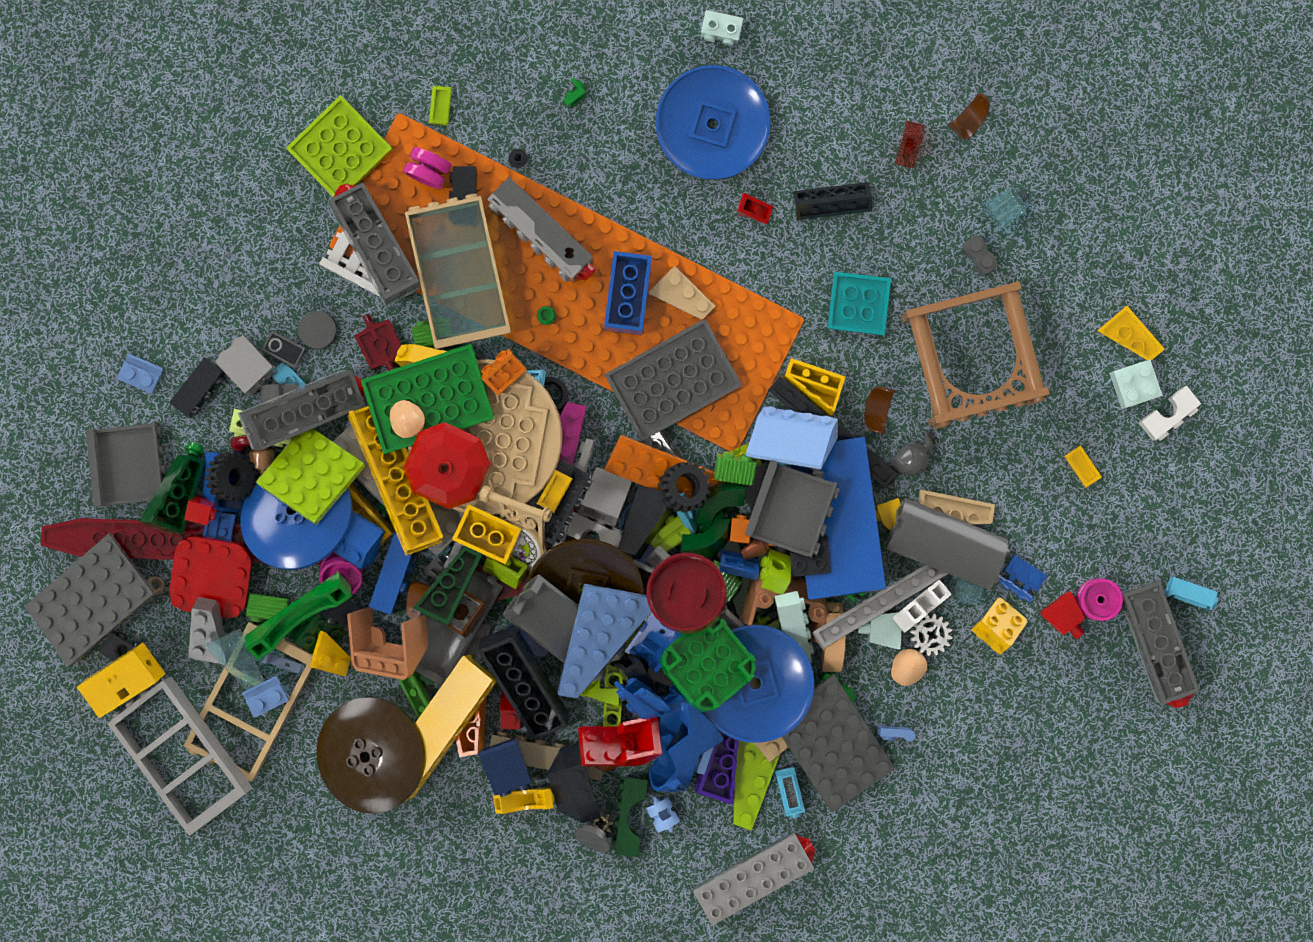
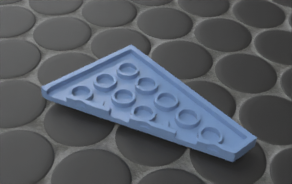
(600, 629)

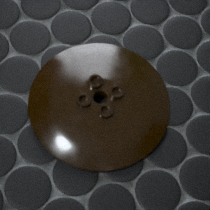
(590, 563)
(393, 748)

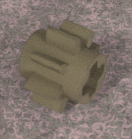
(605, 819)

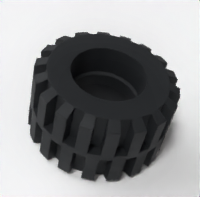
(698, 482)

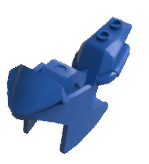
(682, 730)

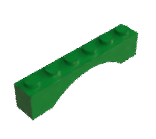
(324, 596)

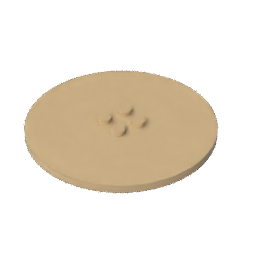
(519, 442)

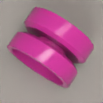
(426, 168)
(334, 564)
(1110, 603)

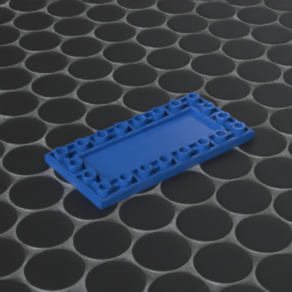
(852, 526)

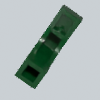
(721, 496)
(710, 541)

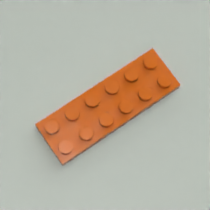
(646, 465)

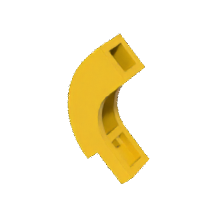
(523, 800)

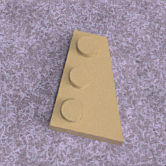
(682, 294)

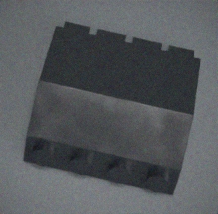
(570, 500)

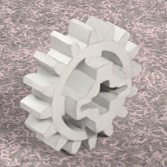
(927, 642)

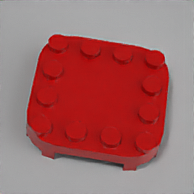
(211, 571)

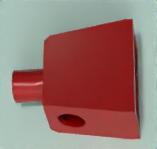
(1064, 615)

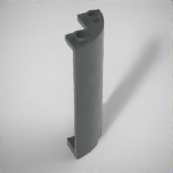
(948, 544)
(548, 618)
(446, 645)

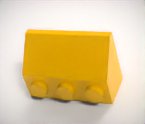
(487, 534)

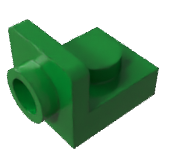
(574, 97)

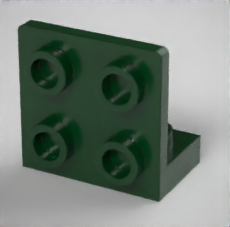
(308, 631)

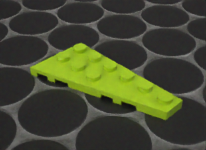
(751, 783)

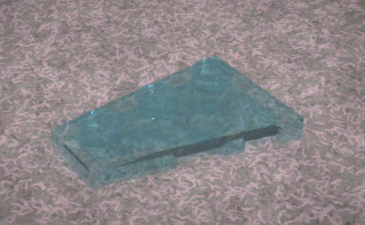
(236, 659)

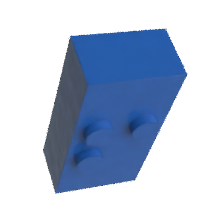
(627, 293)
(392, 578)

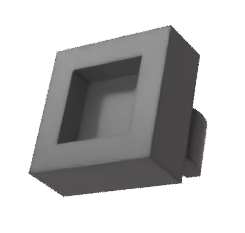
(435, 568)

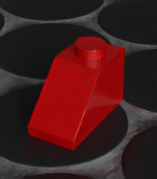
(200, 510)

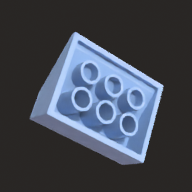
(793, 437)

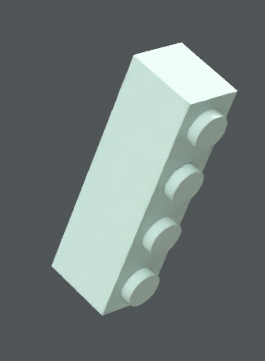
(793, 620)

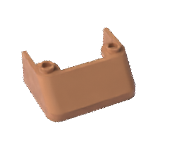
(764, 598)
(375, 656)

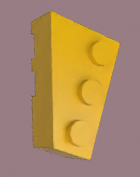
(816, 383)

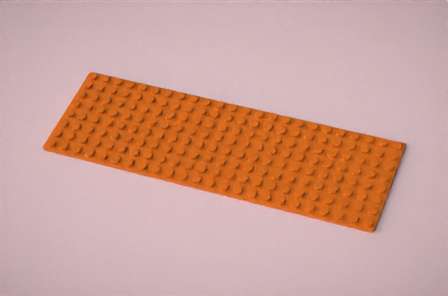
(746, 325)

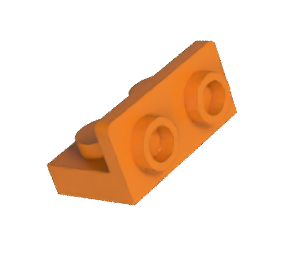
(502, 371)

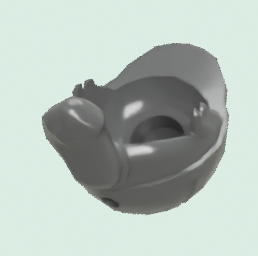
(914, 458)

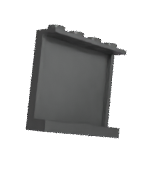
(125, 463)
(792, 510)

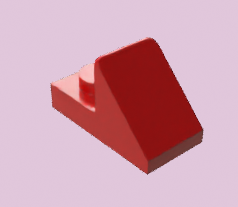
(754, 209)
(509, 717)

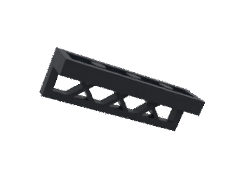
(833, 204)

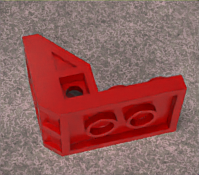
(622, 745)

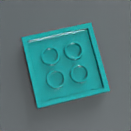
(859, 303)

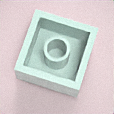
(1135, 384)

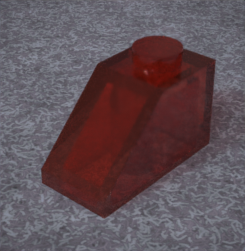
(909, 144)

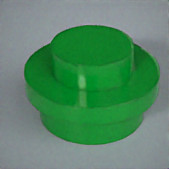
(546, 315)
(194, 449)

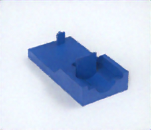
(651, 642)

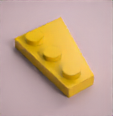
(1132, 334)

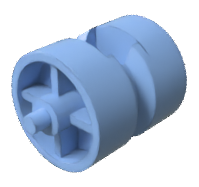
(663, 815)

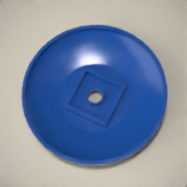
(717, 95)
(291, 540)
(783, 694)

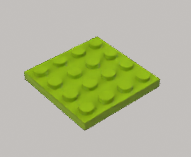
(339, 147)
(310, 474)

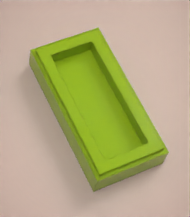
(440, 105)

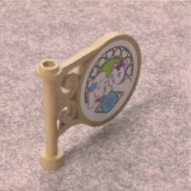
(530, 542)

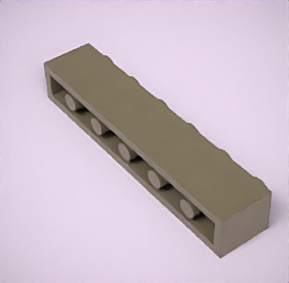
(540, 754)

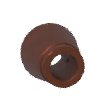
(754, 549)

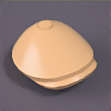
(406, 419)
(908, 667)

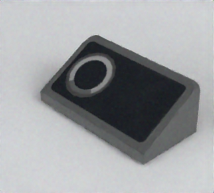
(283, 349)

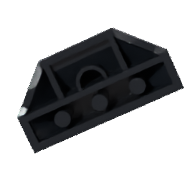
(572, 785)

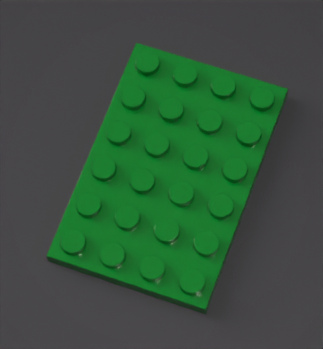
(442, 386)

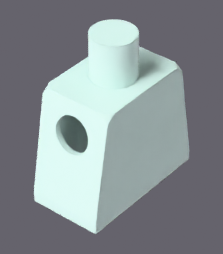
(883, 631)

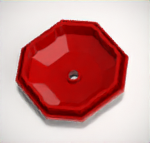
(458, 450)

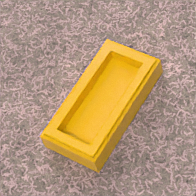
(1083, 466)
(554, 491)

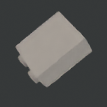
(245, 365)
(605, 497)

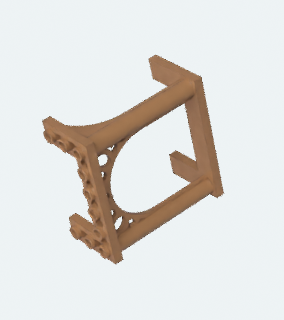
(942, 409)

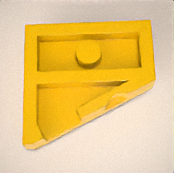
(329, 656)

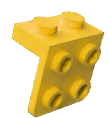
(1000, 626)

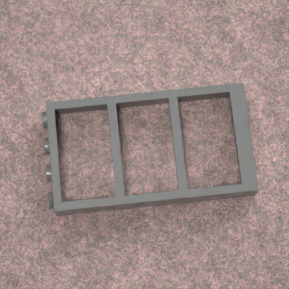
(205, 735)

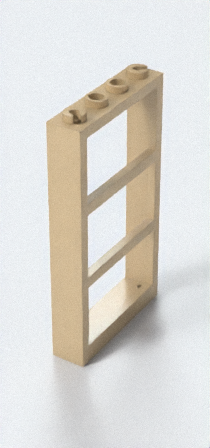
(291, 650)

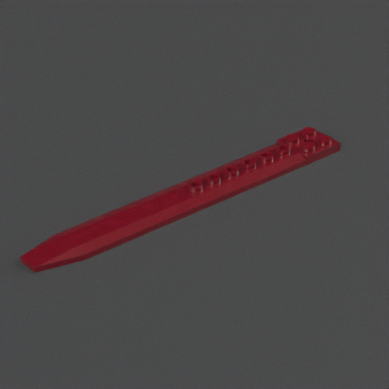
(135, 538)

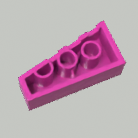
(571, 423)

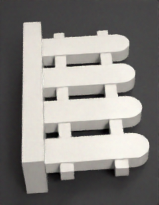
(351, 267)

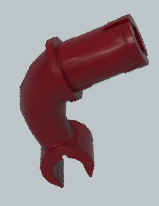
(238, 444)

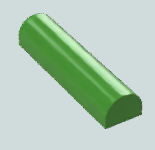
(415, 693)

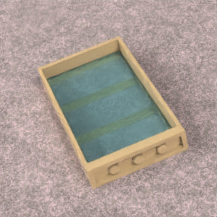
(457, 271)

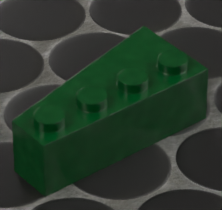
(171, 499)
(446, 593)

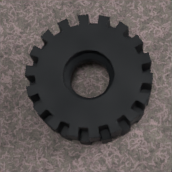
(219, 475)

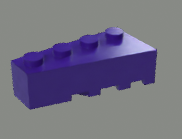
(720, 772)

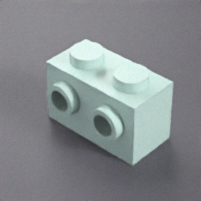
(721, 27)

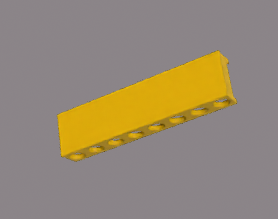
(408, 512)
(451, 711)

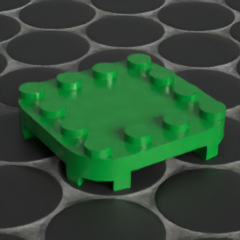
(708, 666)

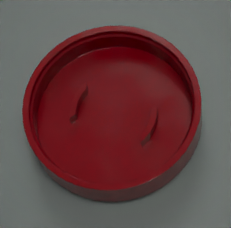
(686, 593)

